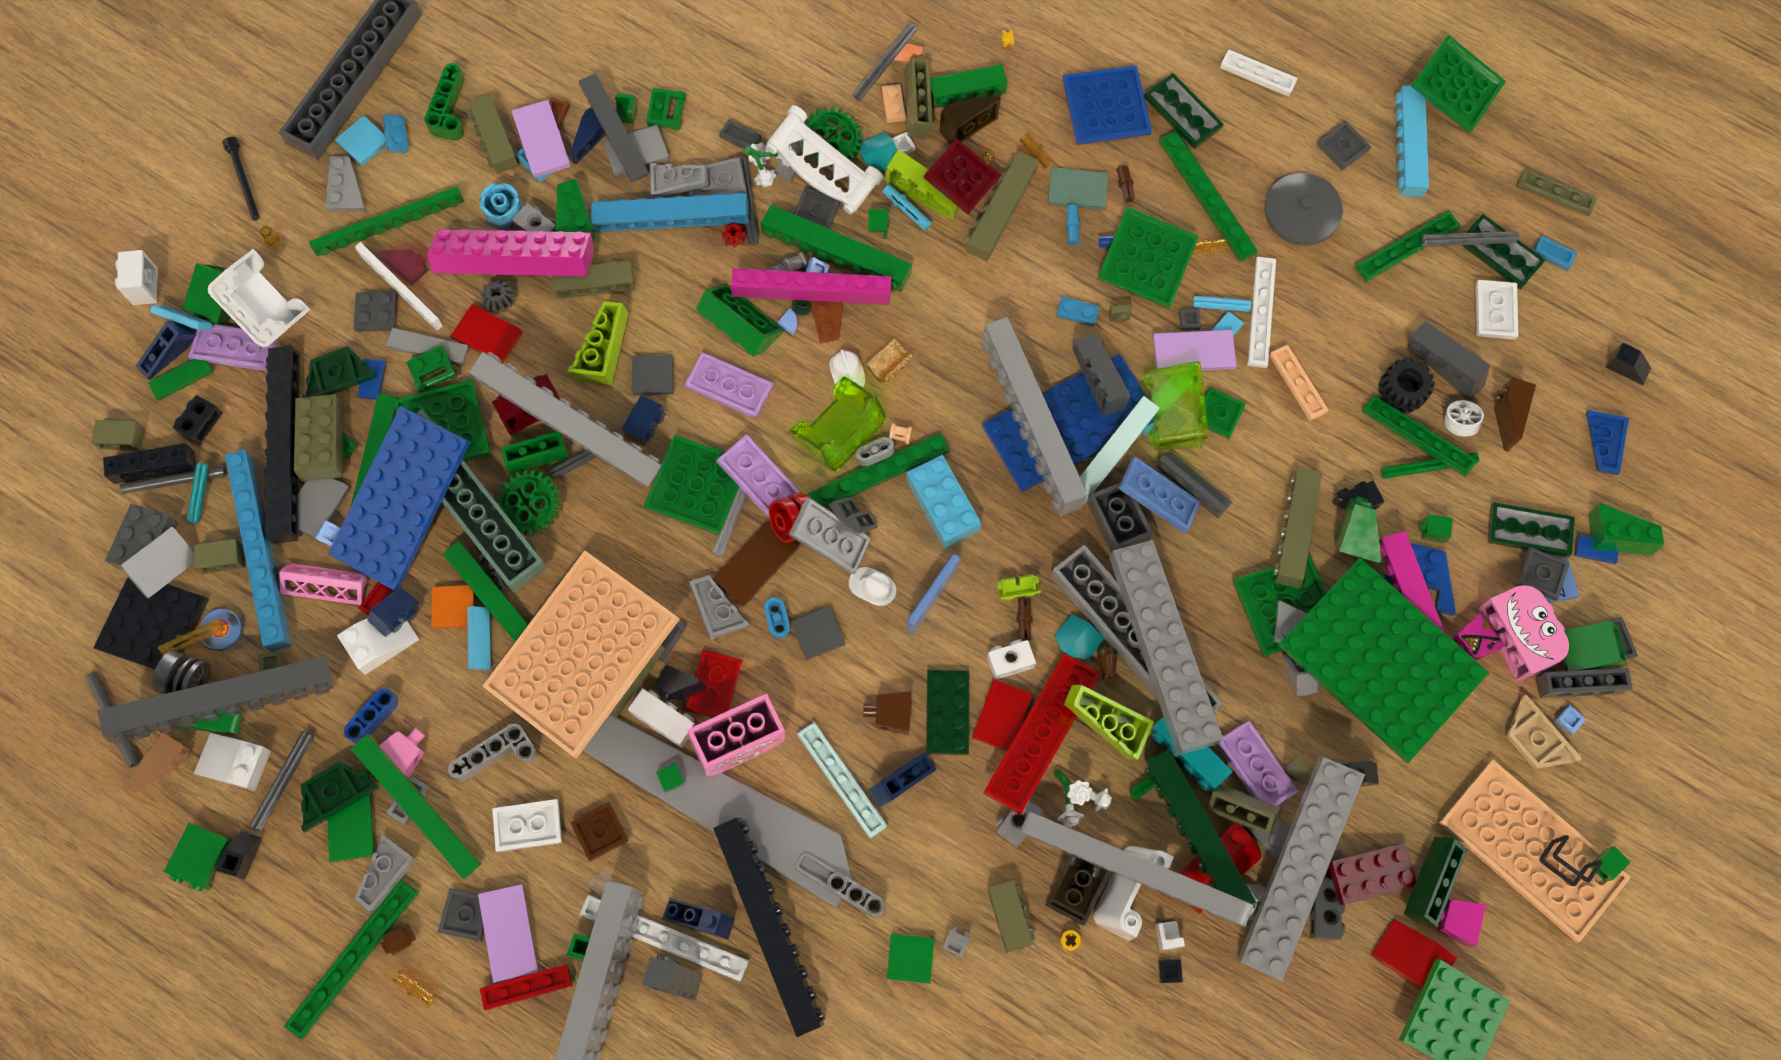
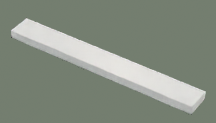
(679, 944)

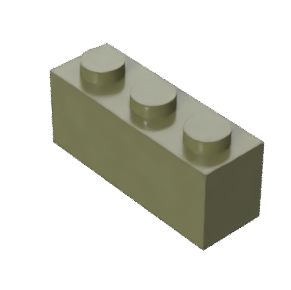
(1244, 809)
(1011, 916)

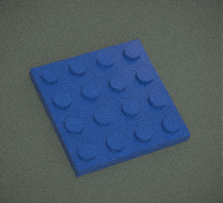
(1106, 105)

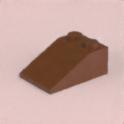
(1512, 410)

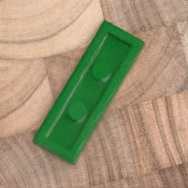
(180, 378)

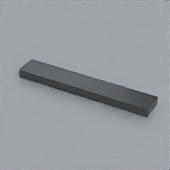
(613, 128)

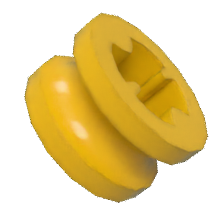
(1007, 38)
(1063, 939)

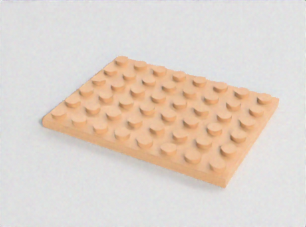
(580, 653)

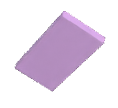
(541, 138)
(229, 347)
(1211, 348)
(729, 385)
(756, 473)
(1256, 765)
(507, 933)

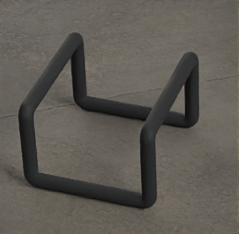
(1580, 875)

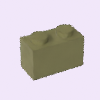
(117, 434)
(218, 555)

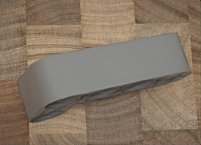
(490, 756)

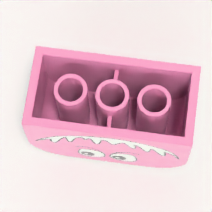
(1527, 629)
(737, 735)

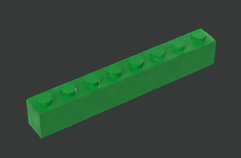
(834, 247)

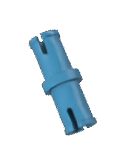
(1072, 224)

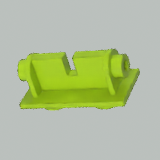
(1008, 589)

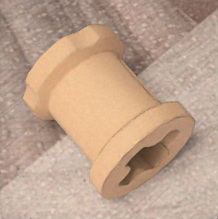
(900, 433)

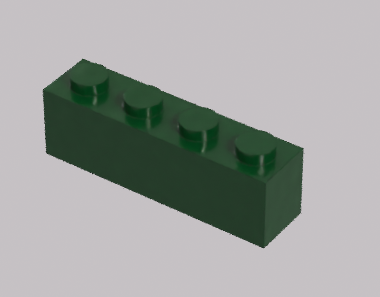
(1435, 881)

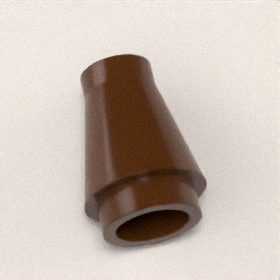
(1107, 661)

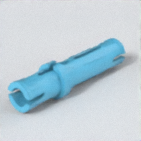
(900, 201)

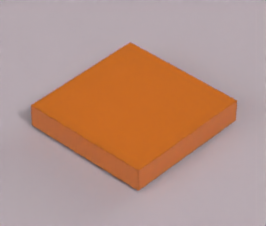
(451, 606)

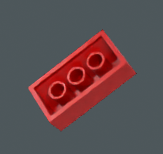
(1240, 848)

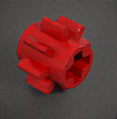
(733, 230)

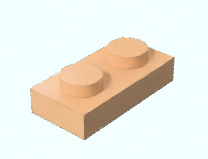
(893, 103)

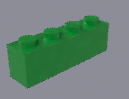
(968, 85)

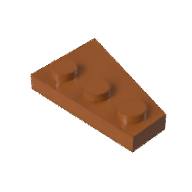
(827, 320)

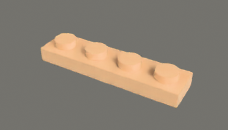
(1298, 383)

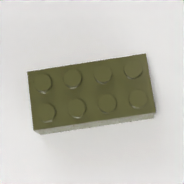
(318, 438)

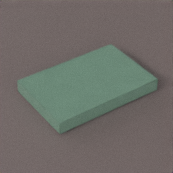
(1078, 187)

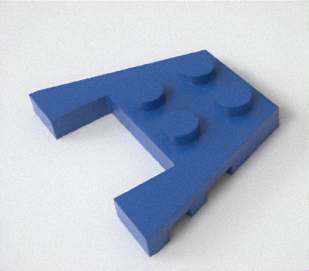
(1436, 575)

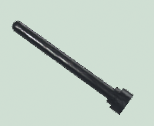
(232, 146)

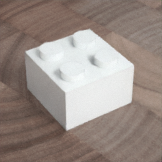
(137, 277)

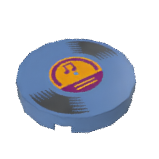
(224, 639)

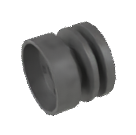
(179, 672)

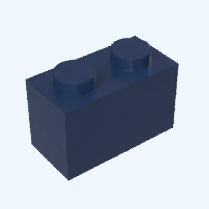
(643, 420)
(393, 612)

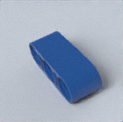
(373, 705)

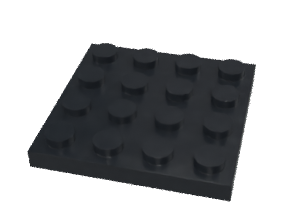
(142, 623)

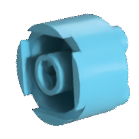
(500, 205)

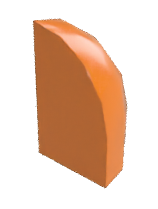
(908, 52)

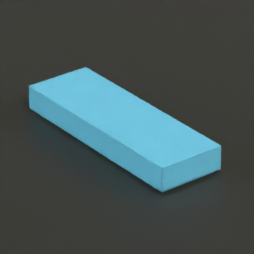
(181, 317)
(478, 638)

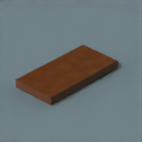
(754, 565)

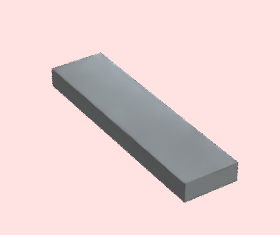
(419, 344)

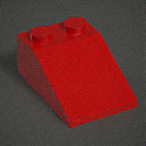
(1410, 953)

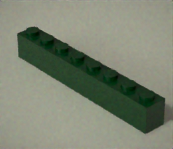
(1196, 827)

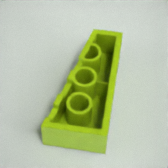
(907, 178)
(602, 345)
(1112, 721)

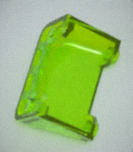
(1181, 401)
(842, 426)

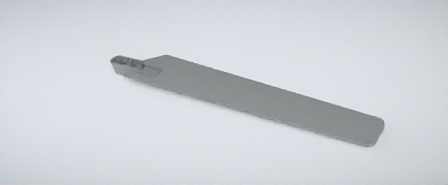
(784, 838)

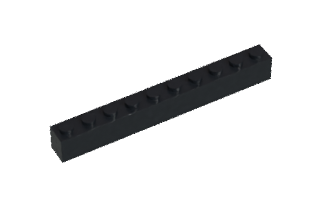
(281, 480)
(769, 926)

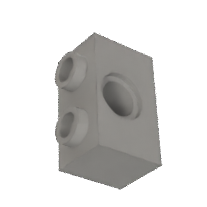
(529, 216)
(1009, 830)

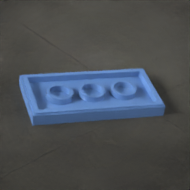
(1159, 495)
(933, 594)

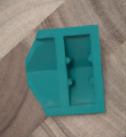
(878, 151)
(1078, 638)

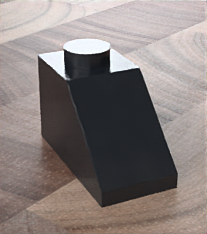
(1629, 363)
(677, 684)

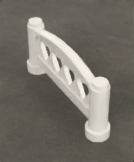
(794, 130)

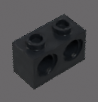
(201, 422)

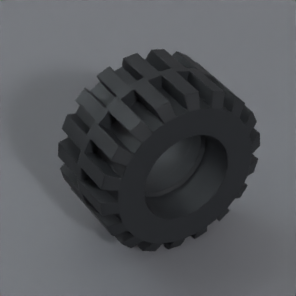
(1414, 373)

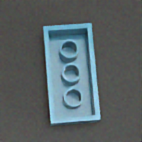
(943, 501)

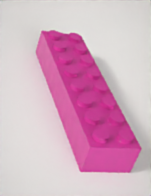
(511, 252)

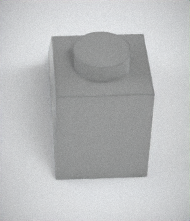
(1299, 679)

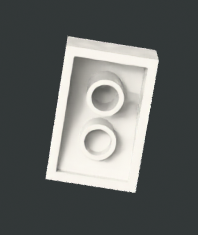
(371, 648)
(232, 761)

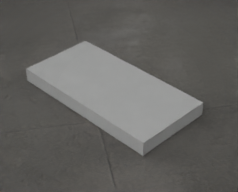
(829, 536)

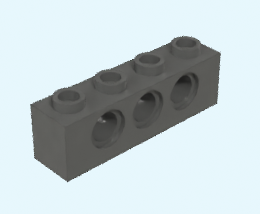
(1584, 683)
(1319, 926)

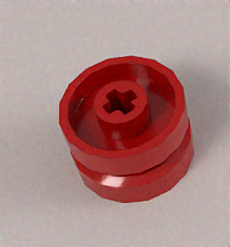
(784, 513)

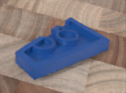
(1608, 440)

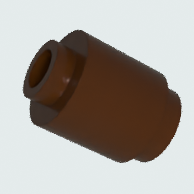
(398, 940)

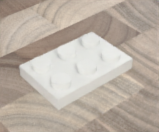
(1496, 309)
(527, 825)

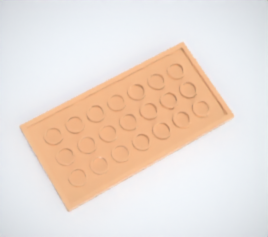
(1511, 831)

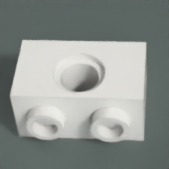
(1002, 668)

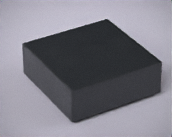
(1170, 971)

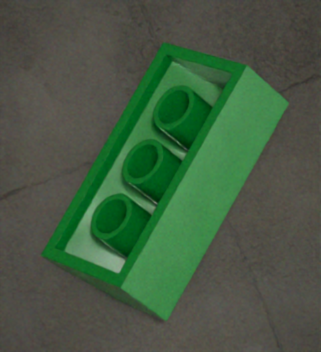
(739, 319)

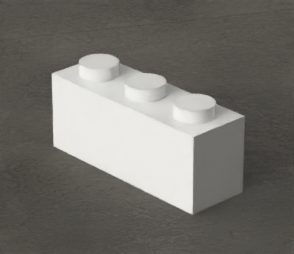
(662, 717)

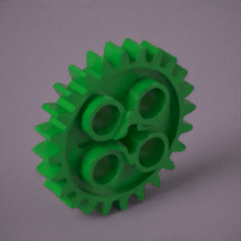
(819, 124)
(543, 491)

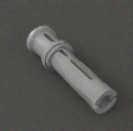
(792, 264)

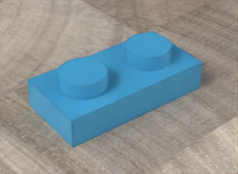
(395, 133)
(1077, 311)

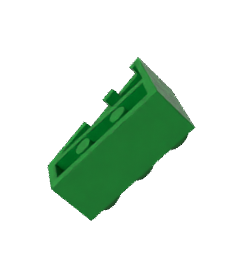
(571, 210)
(1623, 532)

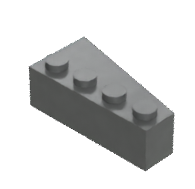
(1450, 360)
(1101, 375)
(667, 976)

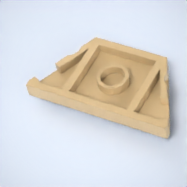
(1538, 738)

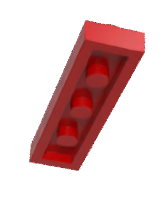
(526, 987)

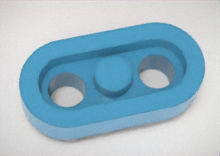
(777, 618)

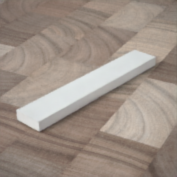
(398, 286)
(1261, 312)

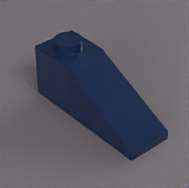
(587, 136)
(166, 346)
(902, 779)

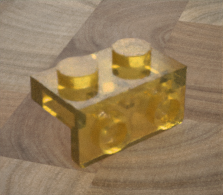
(888, 361)

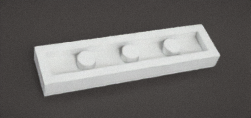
(1258, 73)

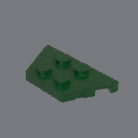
(336, 372)
(331, 793)

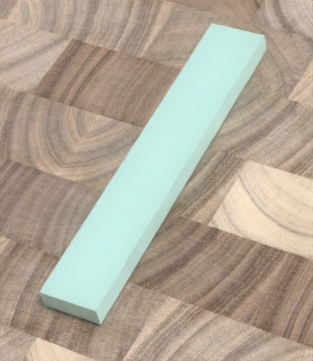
(1118, 445)
(842, 780)

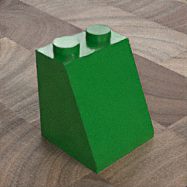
(198, 298)
(1359, 531)
(1594, 648)

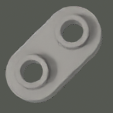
(875, 451)

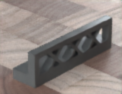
(1193, 484)

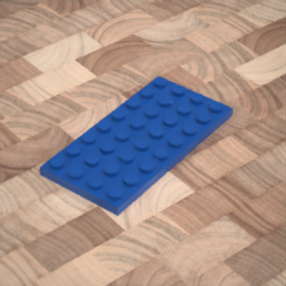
(1076, 419)
(399, 498)

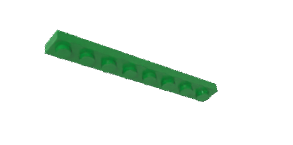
(1208, 196)
(386, 221)
(881, 471)

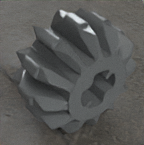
(497, 296)

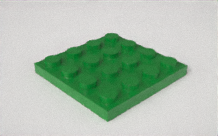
(1458, 83)
(1148, 257)
(456, 410)
(692, 486)
(1260, 597)
(1453, 1016)

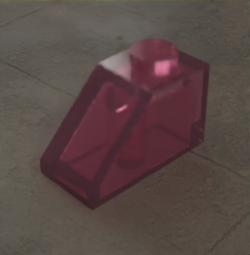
(406, 264)

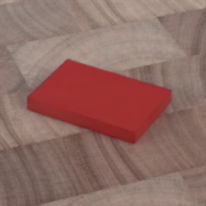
(486, 333)
(720, 676)
(1002, 715)

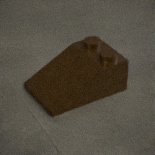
(968, 117)
(1078, 889)

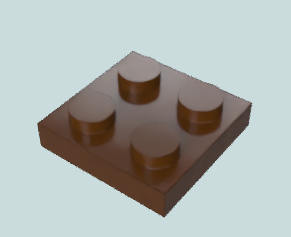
(599, 831)

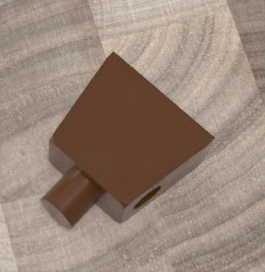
(891, 712)

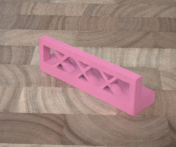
(323, 576)

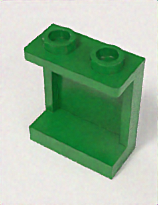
(196, 857)

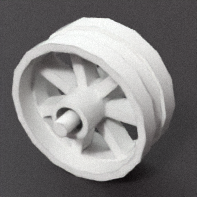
(1463, 422)

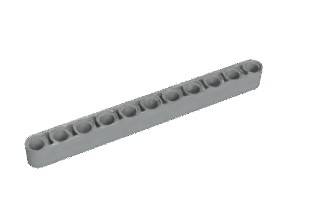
(1137, 869)

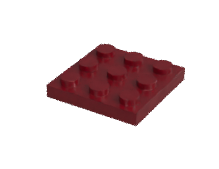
(962, 176)

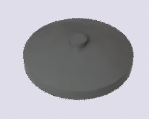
(1303, 209)

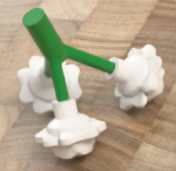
(759, 155)
(1079, 794)

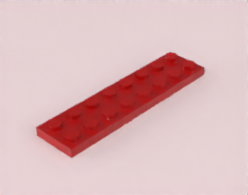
(1039, 737)

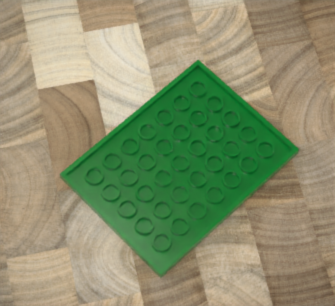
(1383, 660)

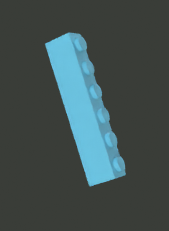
(1412, 142)

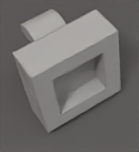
(956, 942)

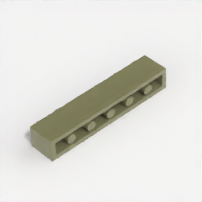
(1002, 206)
(1298, 527)

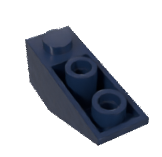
(699, 918)

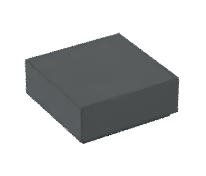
(1190, 319)

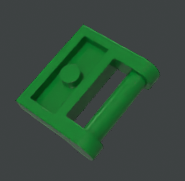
(660, 106)
(429, 363)

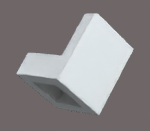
(1168, 936)

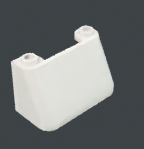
(254, 301)
(1114, 905)

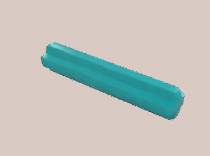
(197, 493)

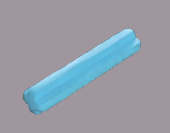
(1221, 303)

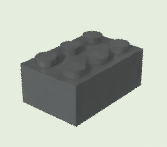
(1119, 518)
(136, 531)

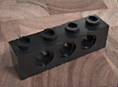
(149, 463)

